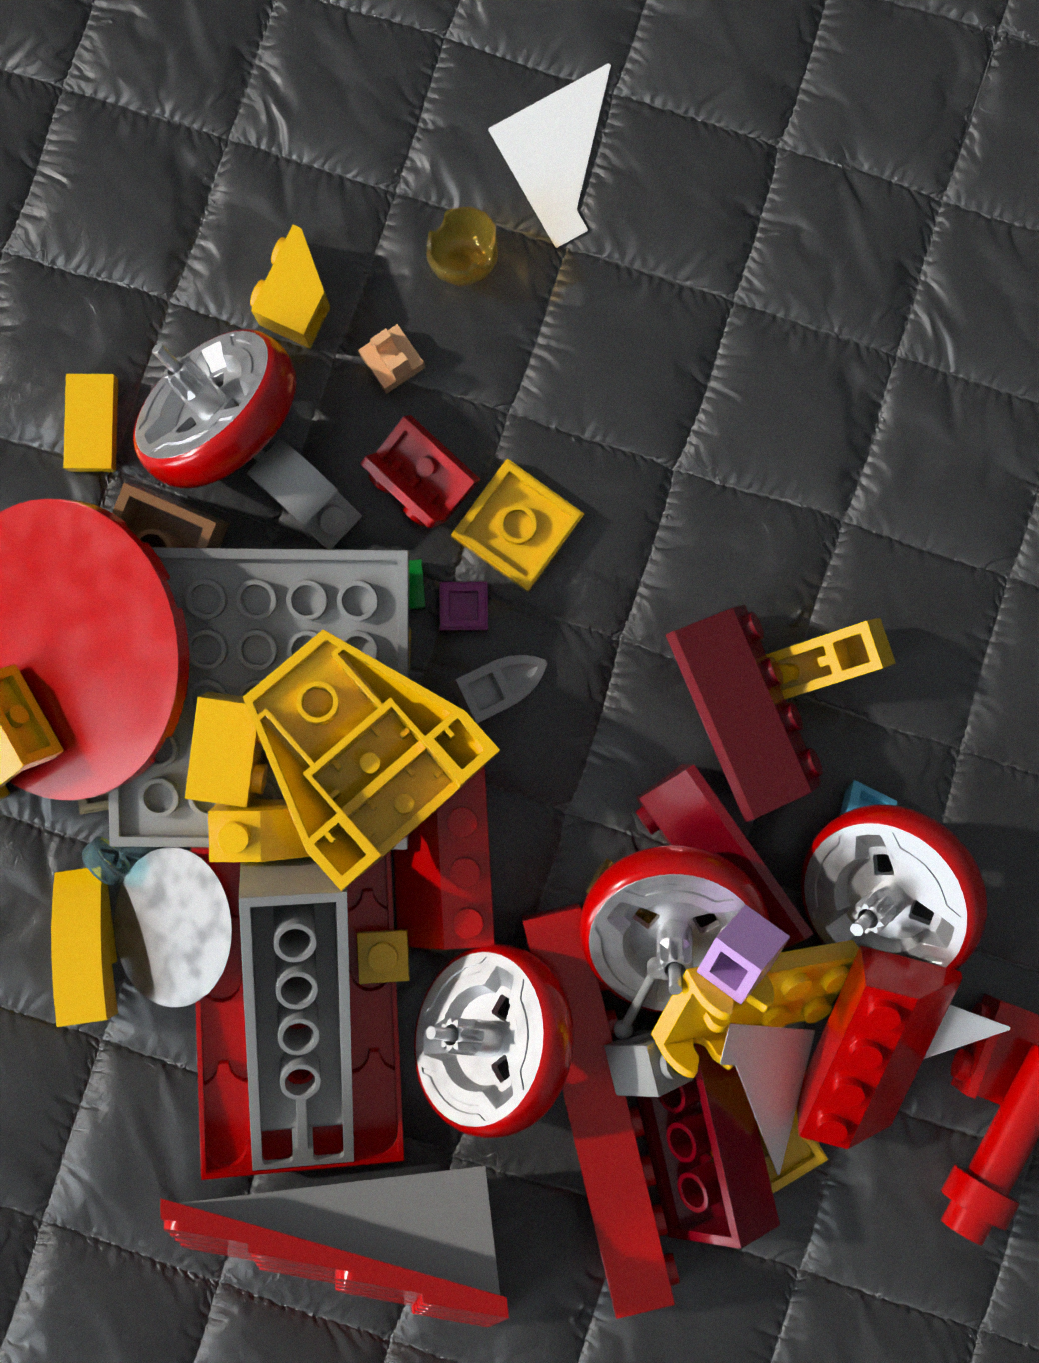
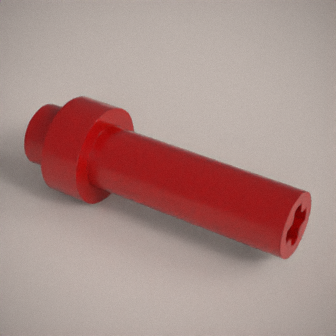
(983, 1189)

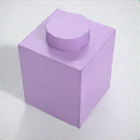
(743, 954)

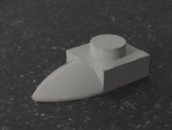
(498, 685)

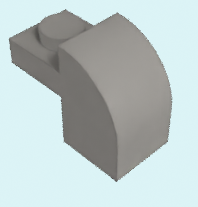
(304, 493)

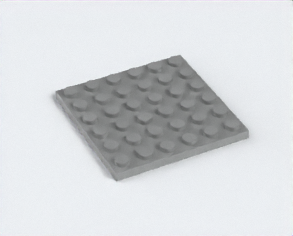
(242, 622)

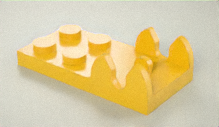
(793, 991)

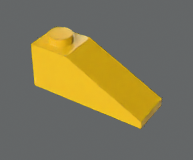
(833, 657)
(253, 833)

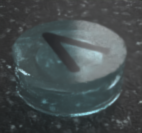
(105, 861)

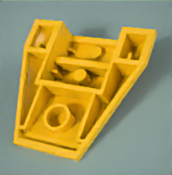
(360, 752)

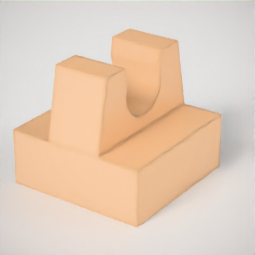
(391, 358)

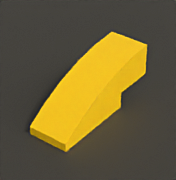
(82, 949)

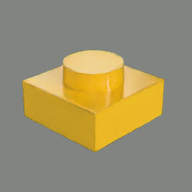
(383, 956)

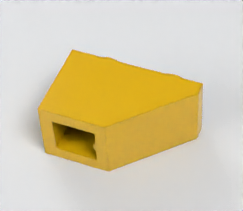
(292, 295)

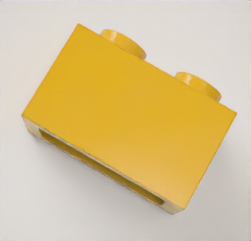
(224, 753)

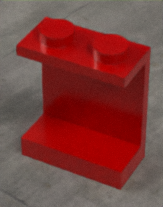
(991, 1064)

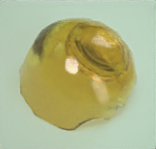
(463, 246)

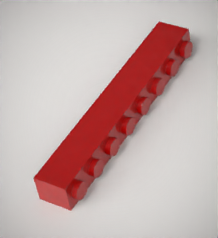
(606, 1129)

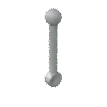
(623, 1028)

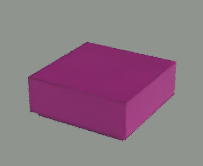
(463, 606)

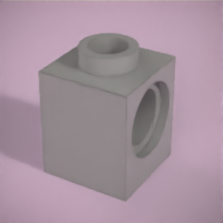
(640, 1067)

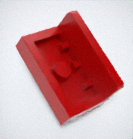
(420, 473)

